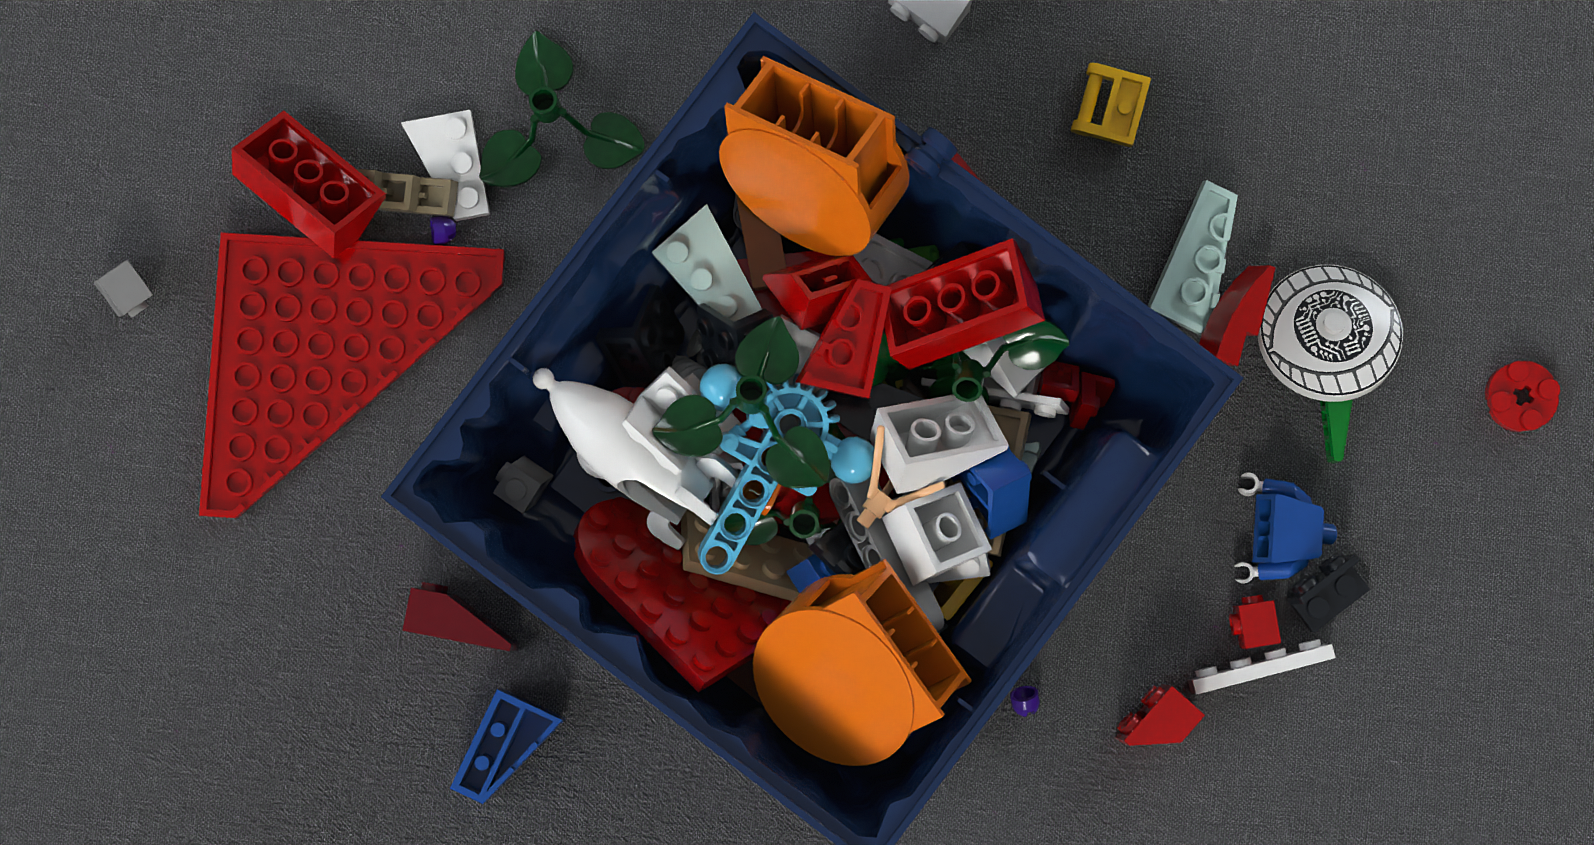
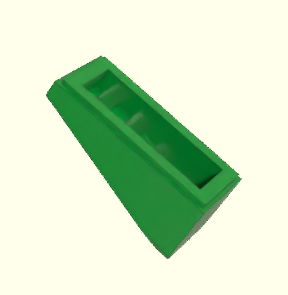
(1335, 428)

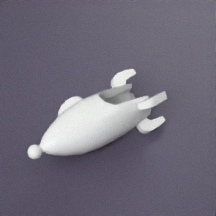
(605, 450)

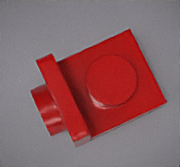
(1060, 381)
(1092, 394)

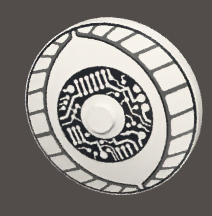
(1330, 333)

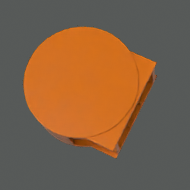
(812, 160)
(854, 667)

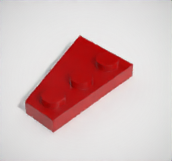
(850, 343)

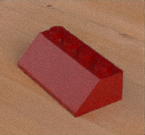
(307, 183)
(961, 305)

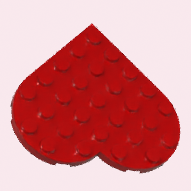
(689, 618)

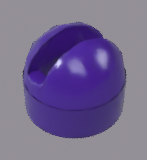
(442, 229)
(1025, 700)

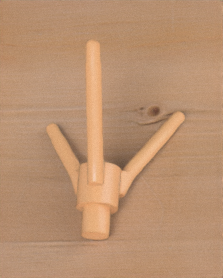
(878, 501)

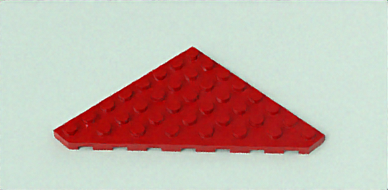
(314, 342)

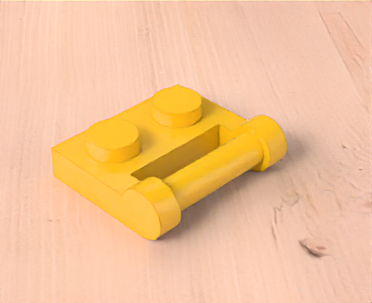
(1122, 108)

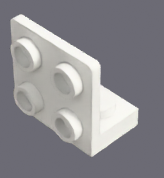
(648, 412)

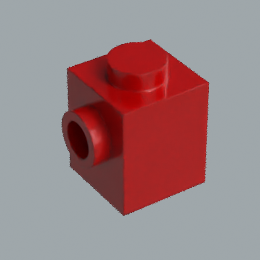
(1255, 622)

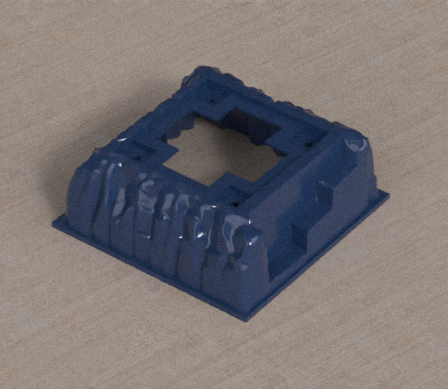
(1081, 491)

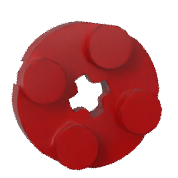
(1542, 390)

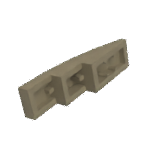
(415, 193)

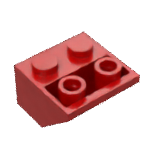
(814, 287)
(1161, 720)

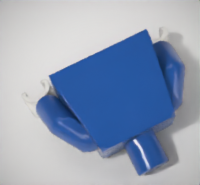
(1285, 530)

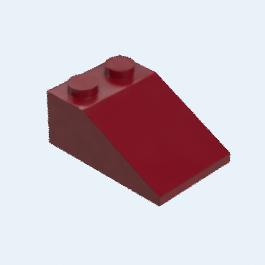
(447, 616)

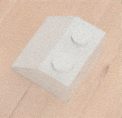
(935, 17)
(936, 533)

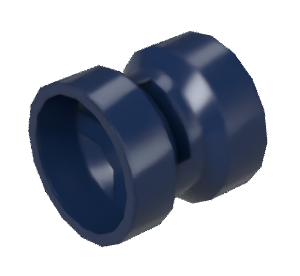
(928, 156)

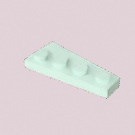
(707, 268)
(1194, 269)

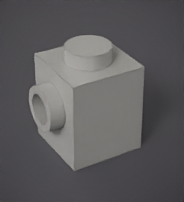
(124, 290)
(522, 483)

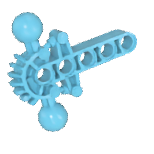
(849, 457)

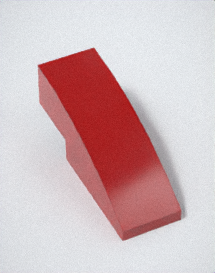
(1238, 314)

